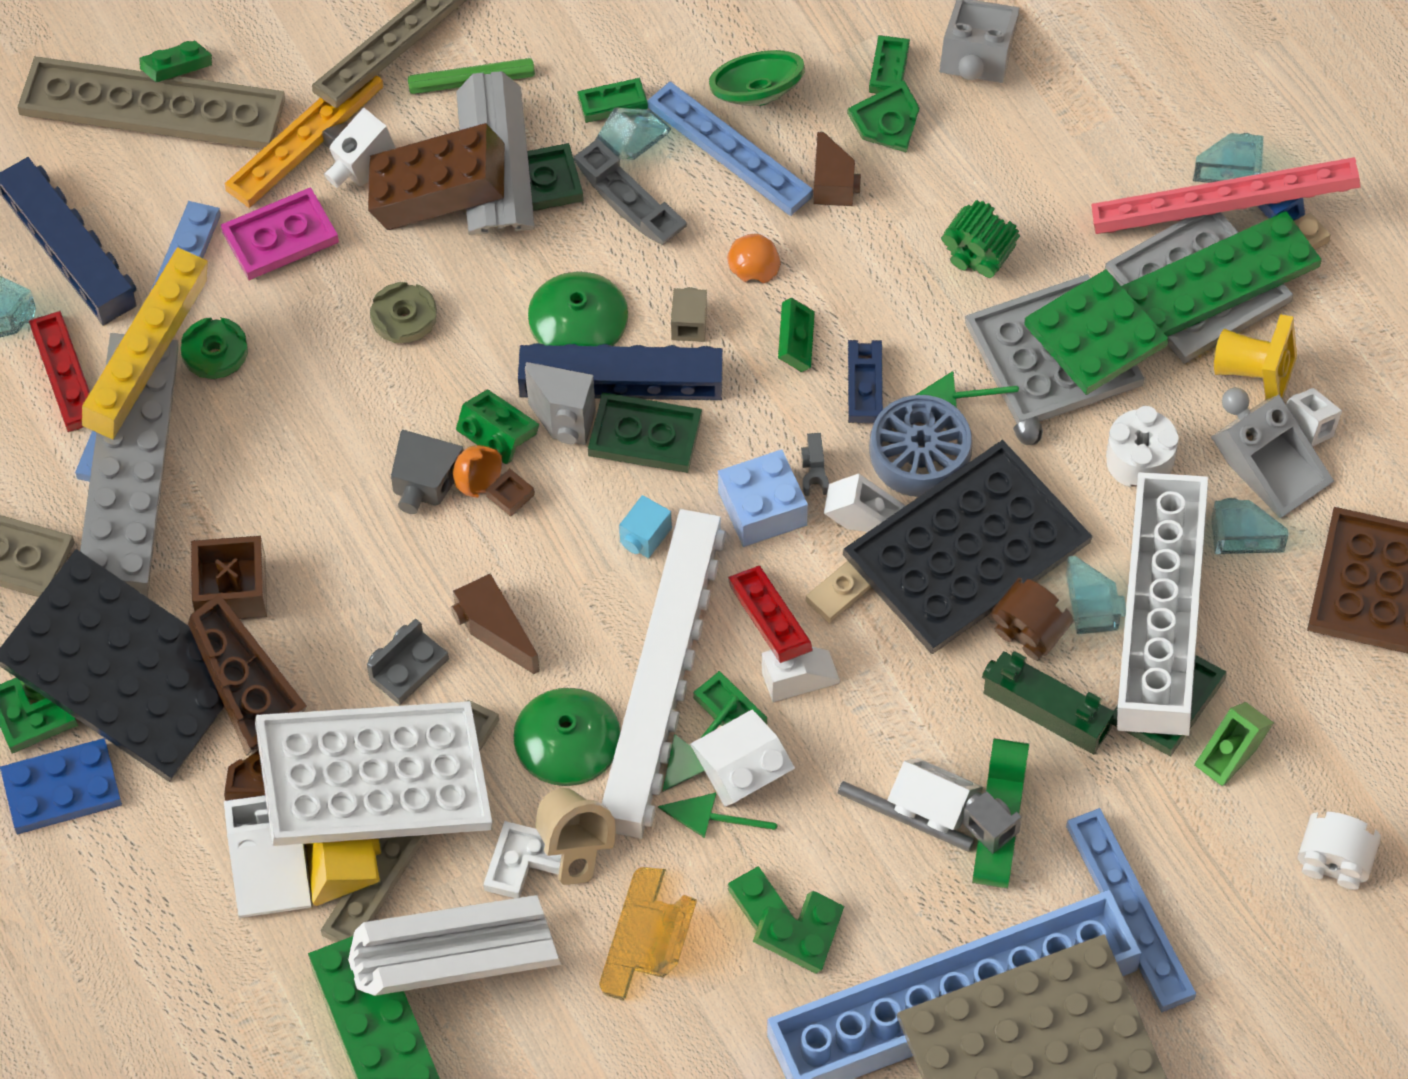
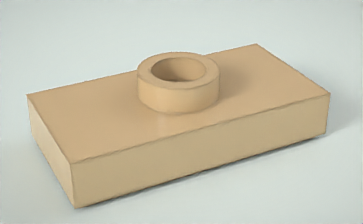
(837, 592)

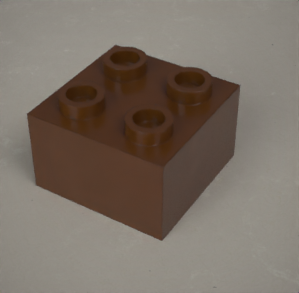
(233, 570)

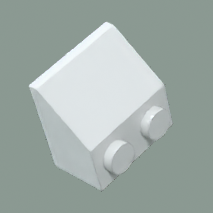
(742, 757)
(932, 794)

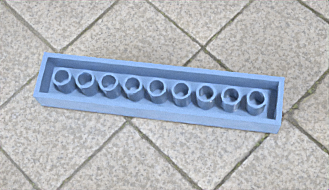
(859, 1026)

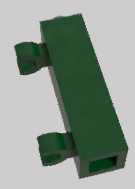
(1048, 701)

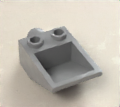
(979, 40)
(1278, 460)

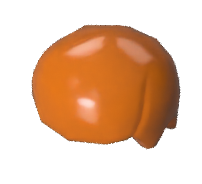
(754, 258)
(476, 469)

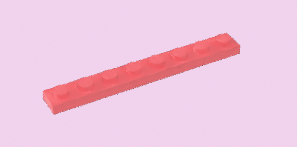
(1225, 195)

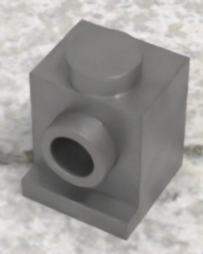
(990, 821)

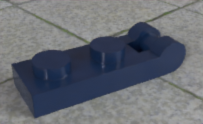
(864, 381)

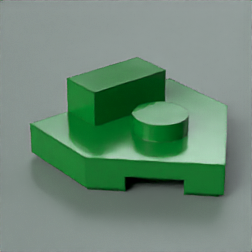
(887, 117)

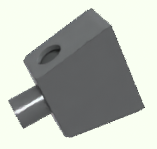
(422, 470)

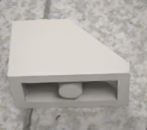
(859, 503)
(799, 674)

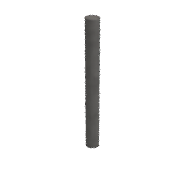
(887, 808)

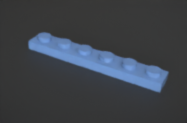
(730, 148)
(1112, 872)

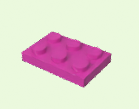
(279, 233)

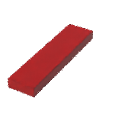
(61, 367)
(770, 614)

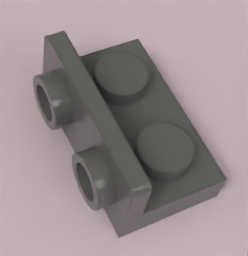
(405, 662)

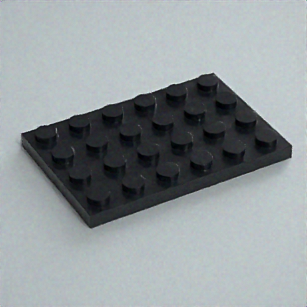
(965, 545)
(115, 665)

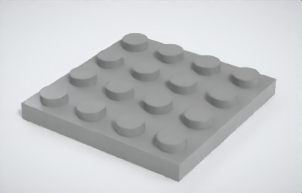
(1176, 243)
(1022, 361)

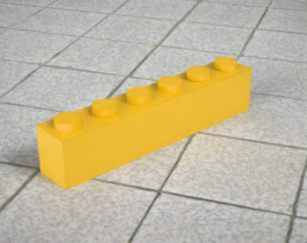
(144, 343)

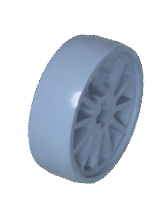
(901, 416)

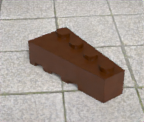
(241, 670)

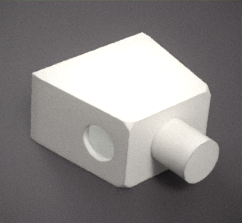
(353, 148)

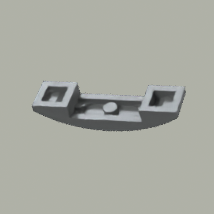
(626, 195)

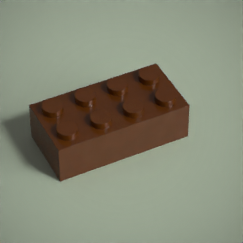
(436, 176)

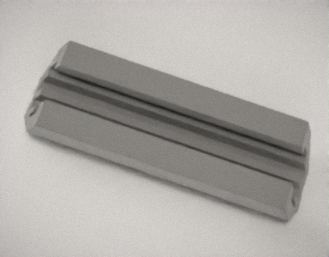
(498, 102)

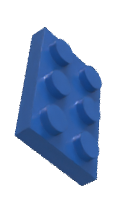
(60, 786)

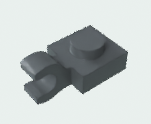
(813, 457)

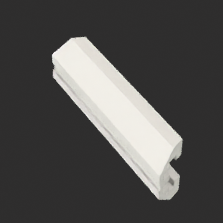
(451, 946)

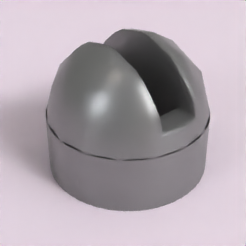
(1029, 431)

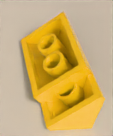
(341, 867)

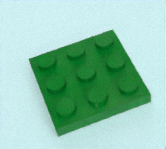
(1096, 331)

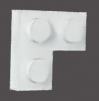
(514, 854)

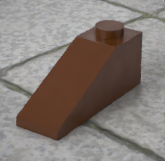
(492, 621)

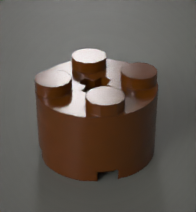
(1031, 618)

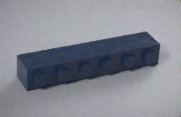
(66, 240)
(635, 370)

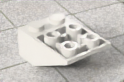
(264, 875)

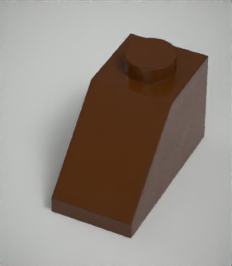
(834, 174)

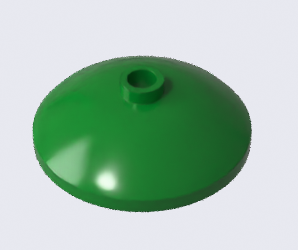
(757, 77)
(593, 322)
(571, 753)

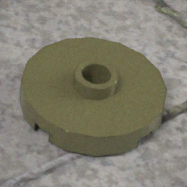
(399, 300)

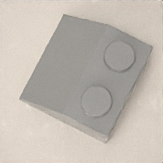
(561, 401)

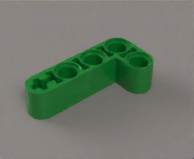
(1004, 782)

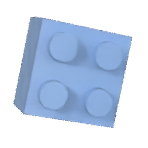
(762, 498)

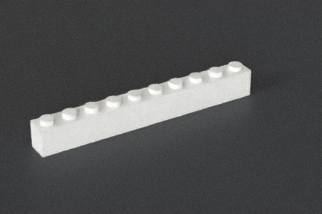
(661, 671)

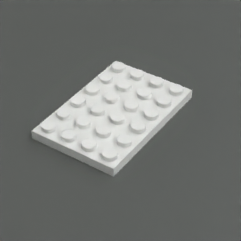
(372, 773)

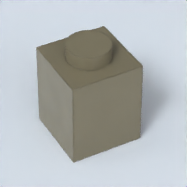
(689, 314)

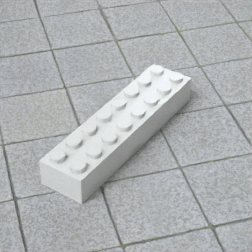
(1162, 604)

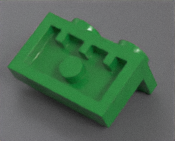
(495, 424)

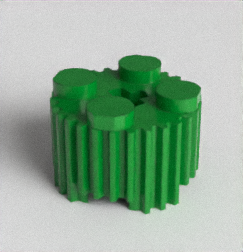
(980, 239)

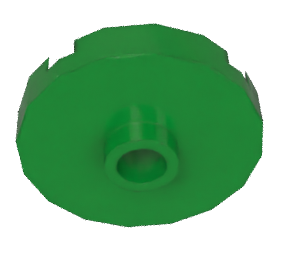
(210, 335)

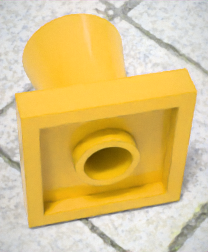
(1259, 358)

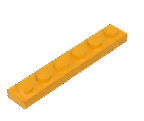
(294, 145)

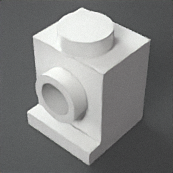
(1314, 415)

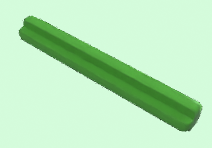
(457, 77)

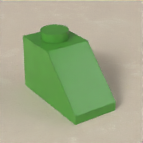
(1233, 742)

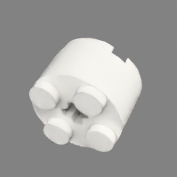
(1141, 443)
(1338, 849)

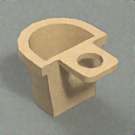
(574, 830)

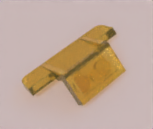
(646, 935)

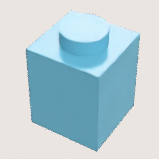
(645, 527)

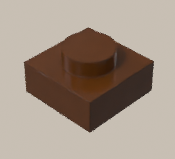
(510, 492)

